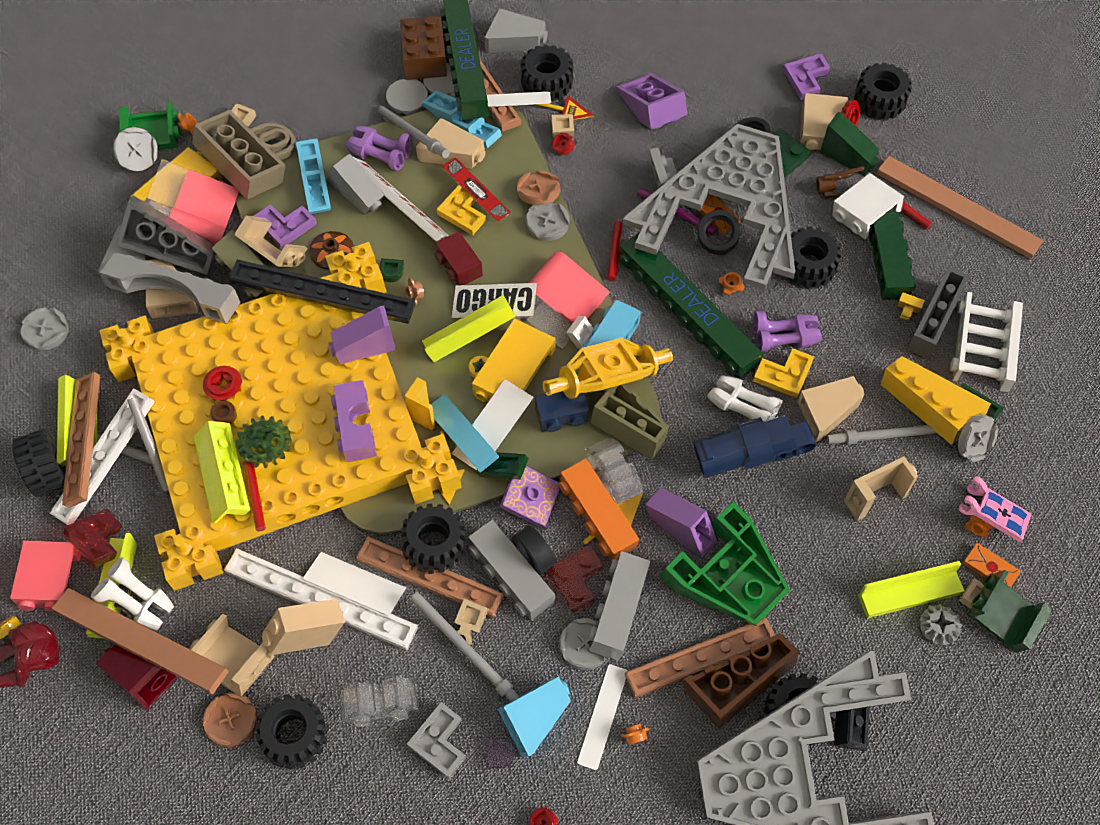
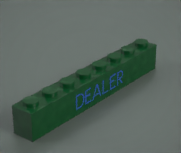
(464, 60)
(692, 309)

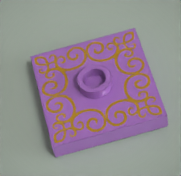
(531, 497)

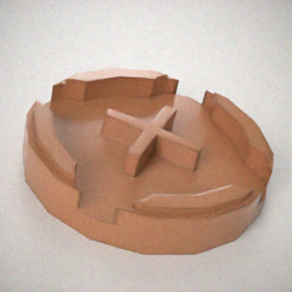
(538, 188)
(229, 720)

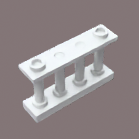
(1009, 335)

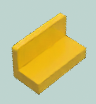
(418, 404)

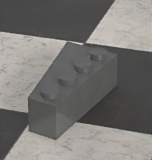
(163, 238)

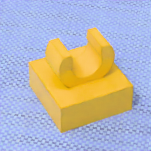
(909, 304)

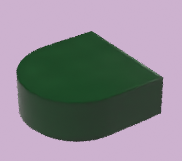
(391, 269)

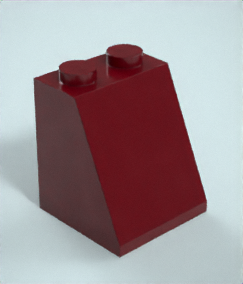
(135, 675)

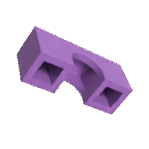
(356, 440)

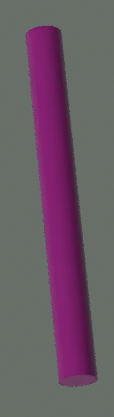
(681, 213)

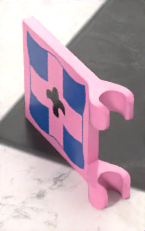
(996, 510)

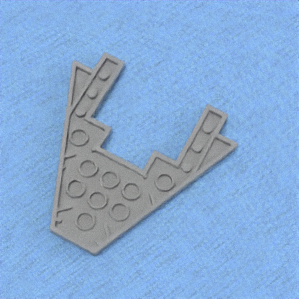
(738, 168)
(767, 770)

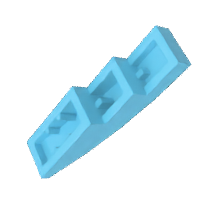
(445, 107)
(313, 176)
(463, 433)

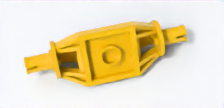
(606, 367)

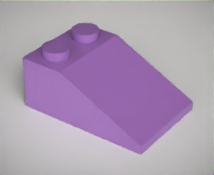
(653, 100)

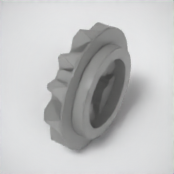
(933, 632)

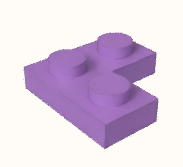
(803, 74)
(287, 228)

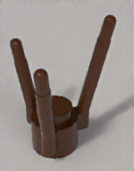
(827, 183)

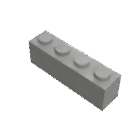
(511, 570)
(619, 605)

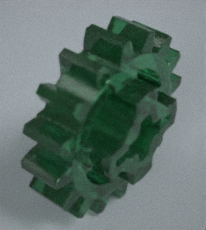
(263, 441)

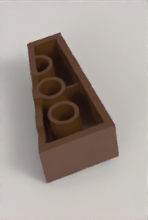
(735, 683)

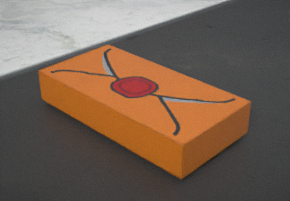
(713, 203)
(985, 562)

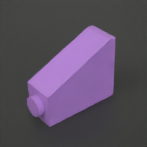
(362, 337)
(683, 521)

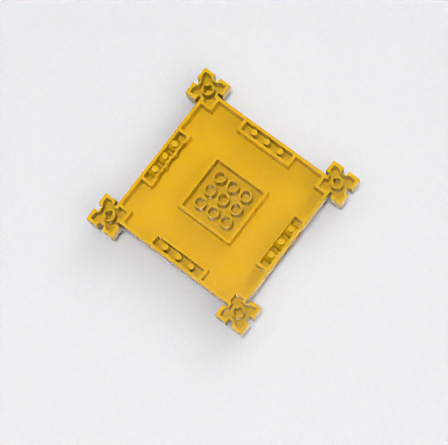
(285, 374)

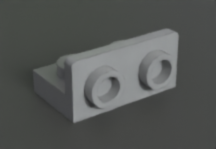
(662, 167)

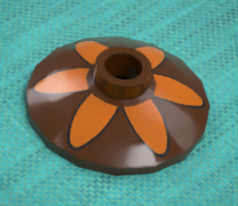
(320, 249)

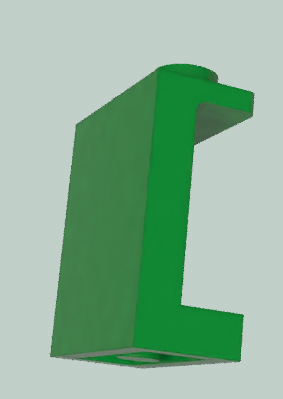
(158, 124)

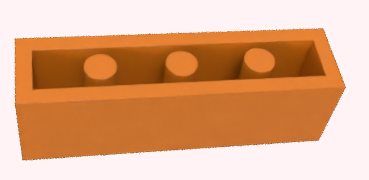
(598, 510)

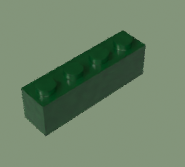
(891, 257)

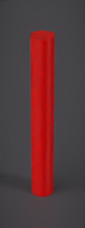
(916, 216)
(614, 252)
(254, 497)

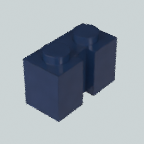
(559, 410)

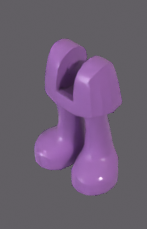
(365, 140)
(803, 327)

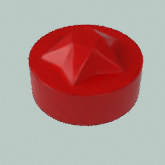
(563, 144)
(543, 816)

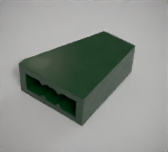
(848, 145)

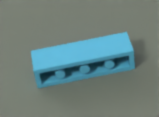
(617, 322)

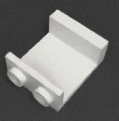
(866, 204)

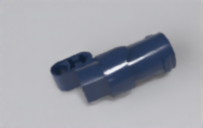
(753, 445)

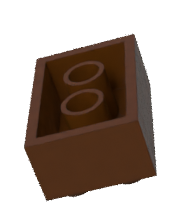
(423, 47)

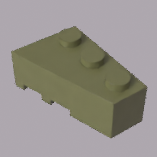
(232, 248)
(630, 421)

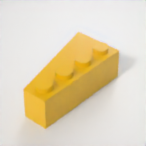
(932, 398)

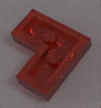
(90, 534)
(569, 577)

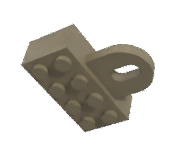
(242, 151)

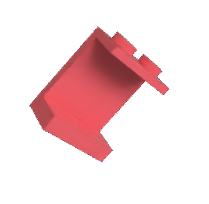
(42, 574)

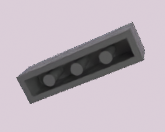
(938, 312)

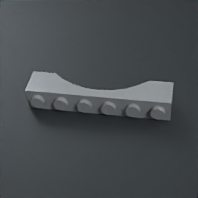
(131, 274)

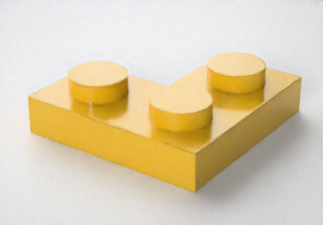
(459, 211)
(788, 378)

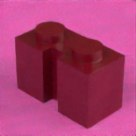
(459, 259)

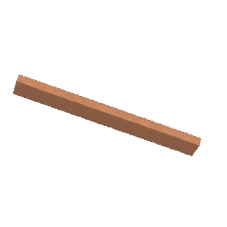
(960, 207)
(141, 641)

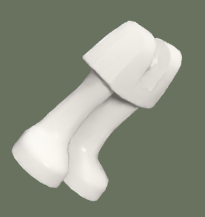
(731, 388)
(121, 573)

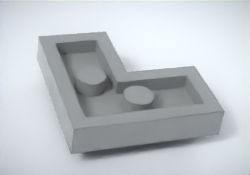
(432, 744)

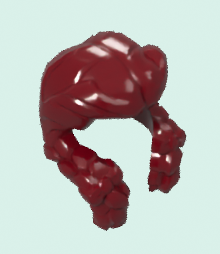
(34, 649)

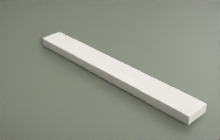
(294, 588)

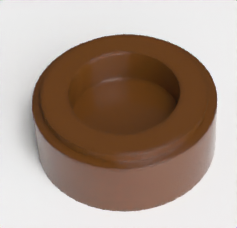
(223, 412)

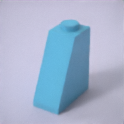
(534, 714)

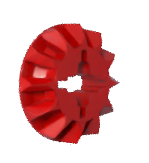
(852, 111)
(214, 378)

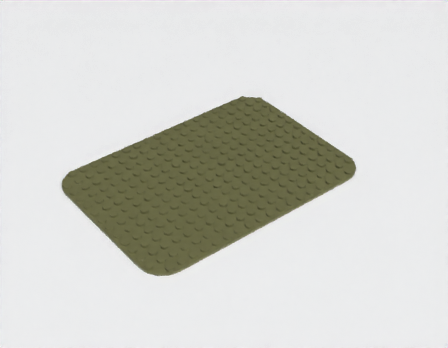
(506, 256)

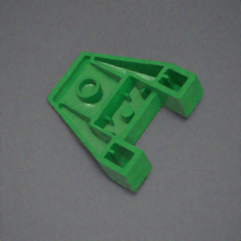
(738, 579)

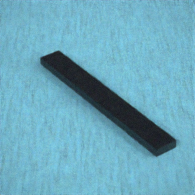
(320, 290)

